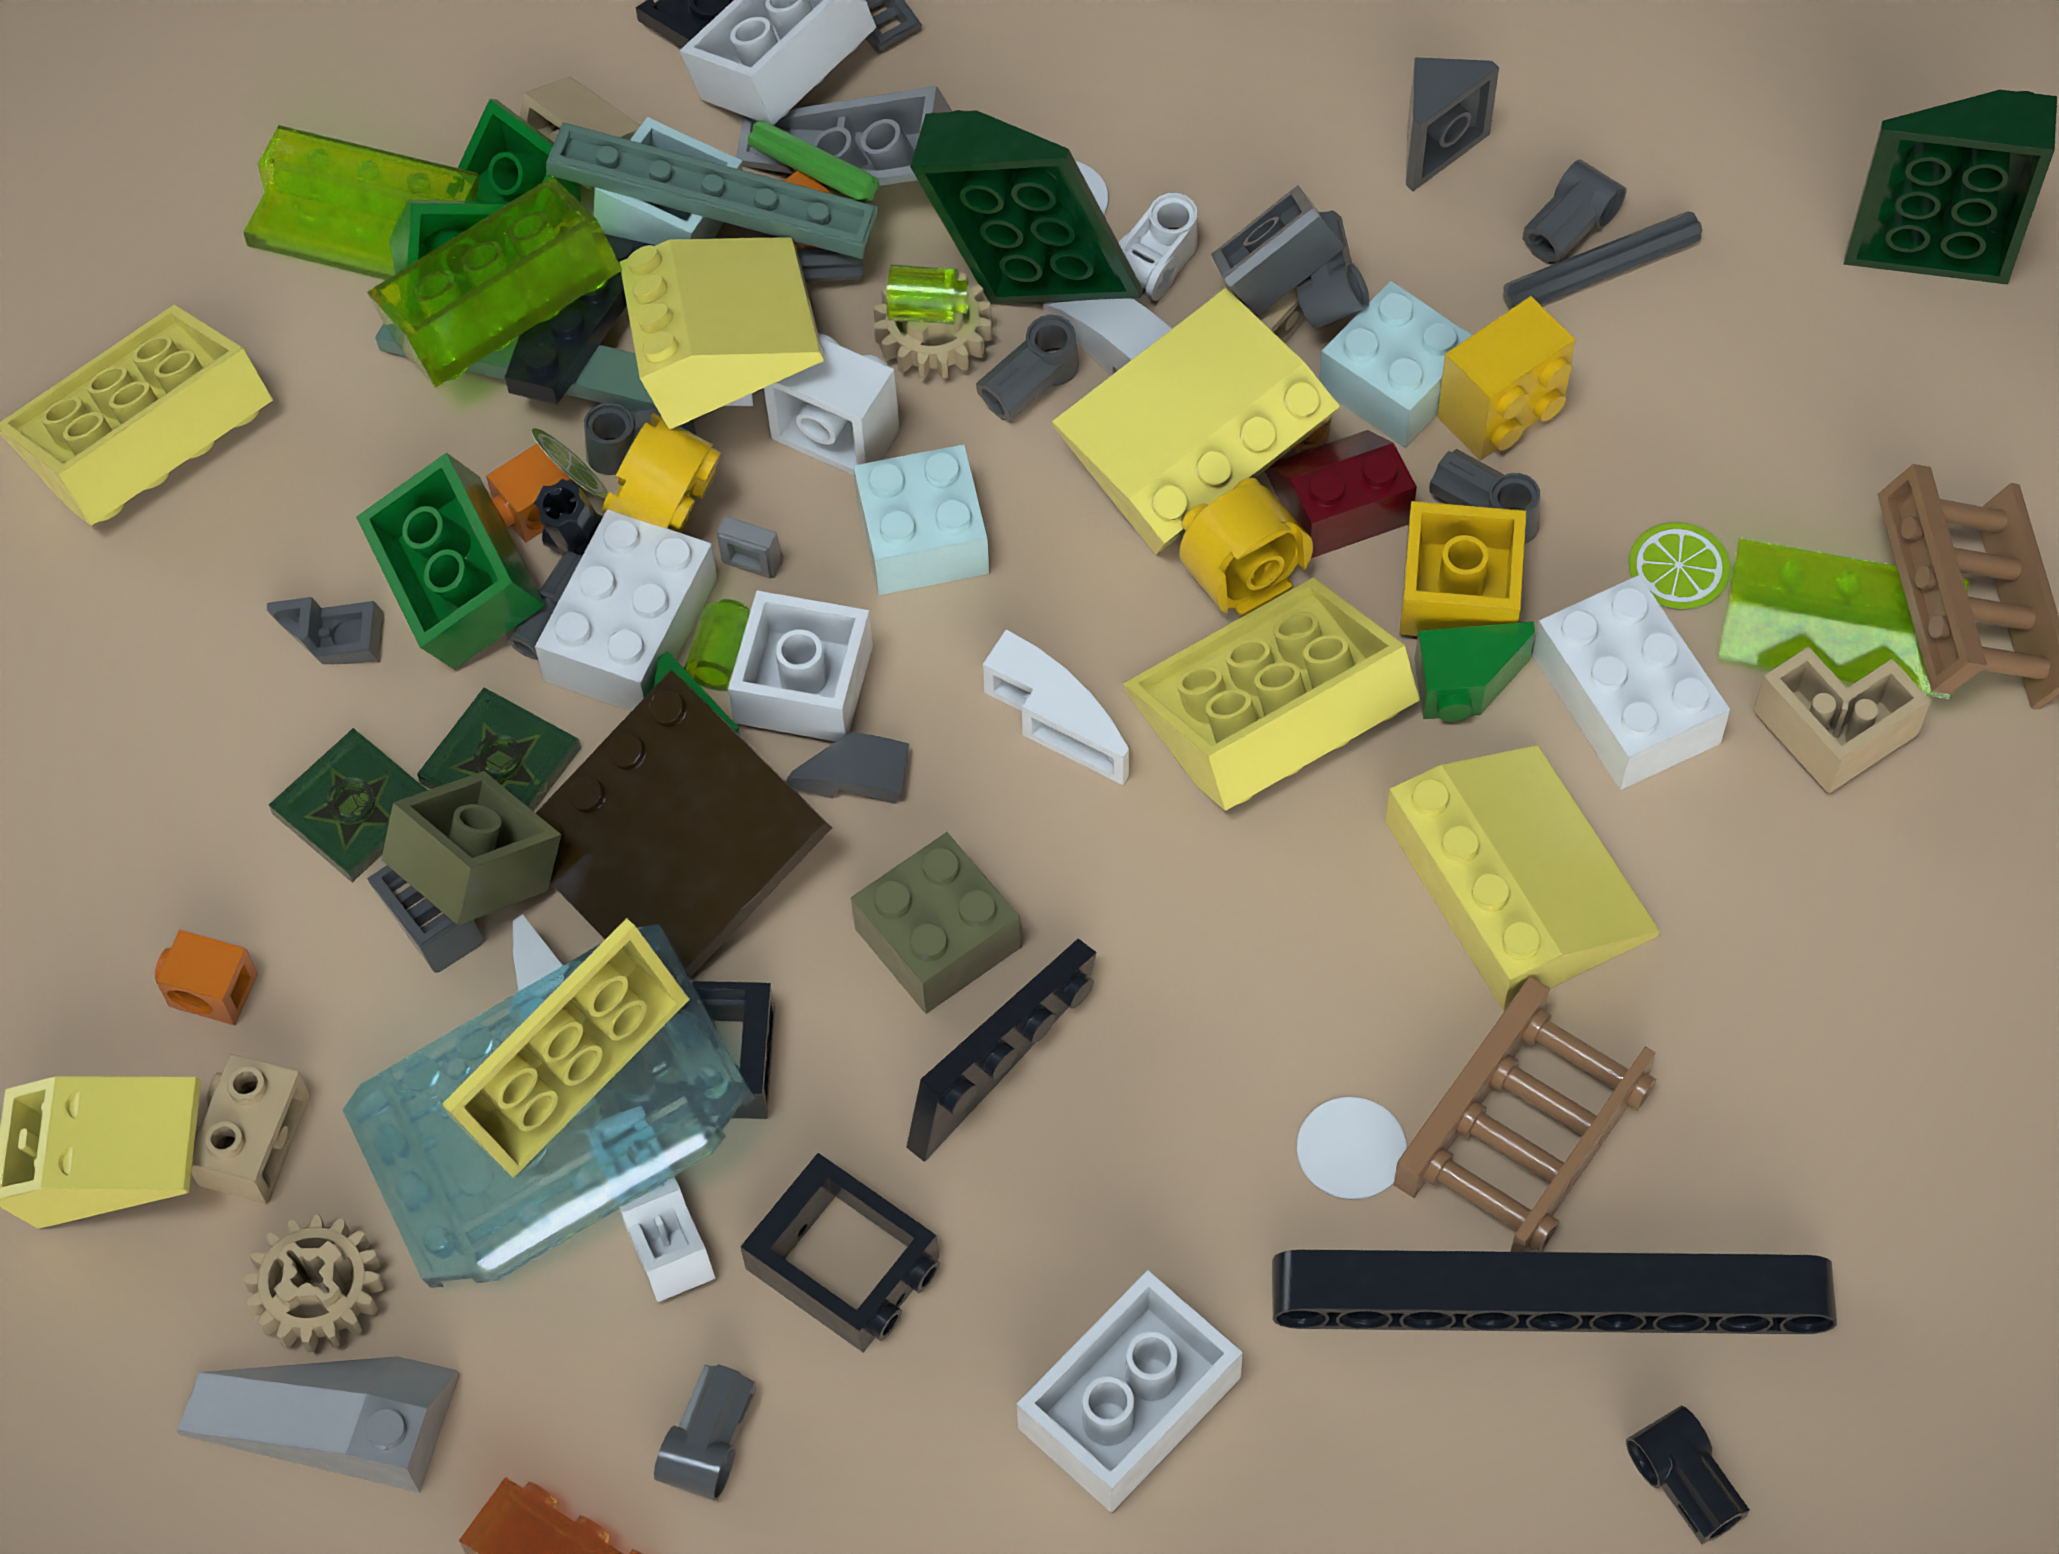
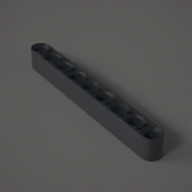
(1553, 1291)

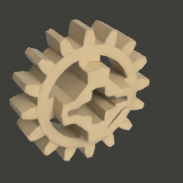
(935, 343)
(327, 1259)

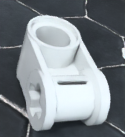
(1157, 251)

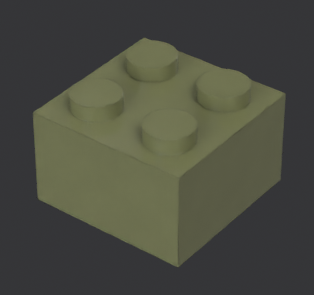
(470, 847)
(936, 922)

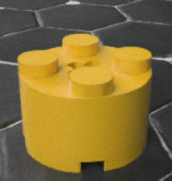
(663, 475)
(1244, 547)

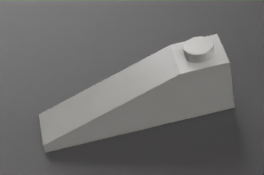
(866, 132)
(338, 1416)

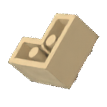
(1836, 727)

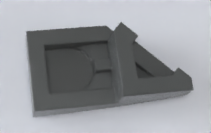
(332, 633)
(855, 764)

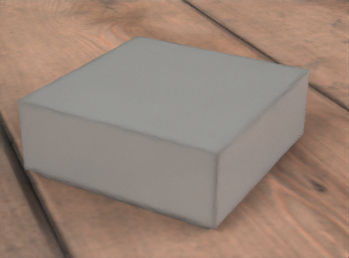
(749, 547)

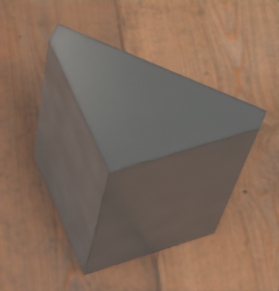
(1447, 113)
(1277, 251)

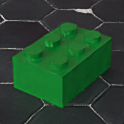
(450, 561)

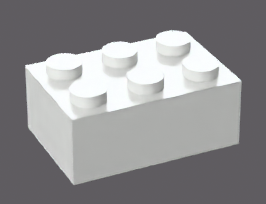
(773, 52)
(624, 609)
(1630, 682)
(1129, 1390)

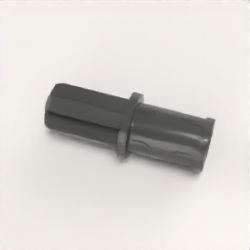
(529, 631)

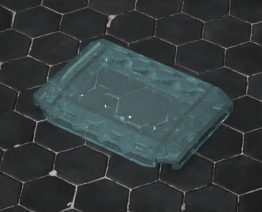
(641, 1129)

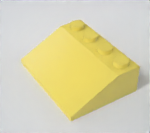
(717, 320)
(136, 413)
(1194, 417)
(1274, 691)
(1516, 869)
(567, 1050)

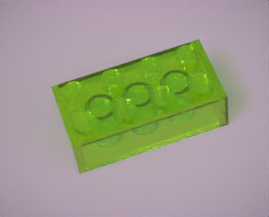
(495, 281)

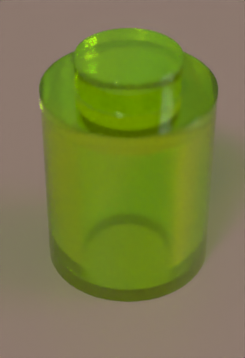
(926, 294)
(717, 643)

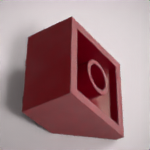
(1345, 490)

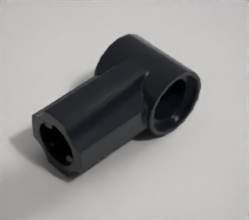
(566, 517)
(1678, 1458)

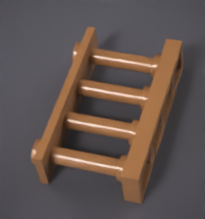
(1938, 597)
(1496, 1068)

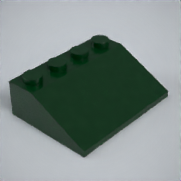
(1955, 187)
(1019, 212)

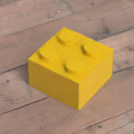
(1506, 378)
(1462, 567)

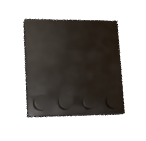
(676, 826)

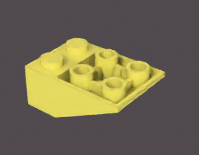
(95, 1145)

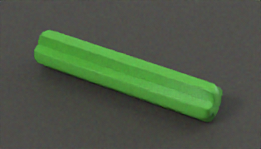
(813, 162)

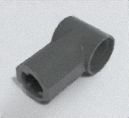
(1579, 203)
(1335, 287)
(1030, 369)
(616, 422)
(1472, 483)
(701, 1449)

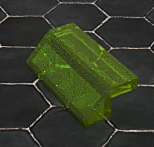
(342, 199)
(1833, 603)

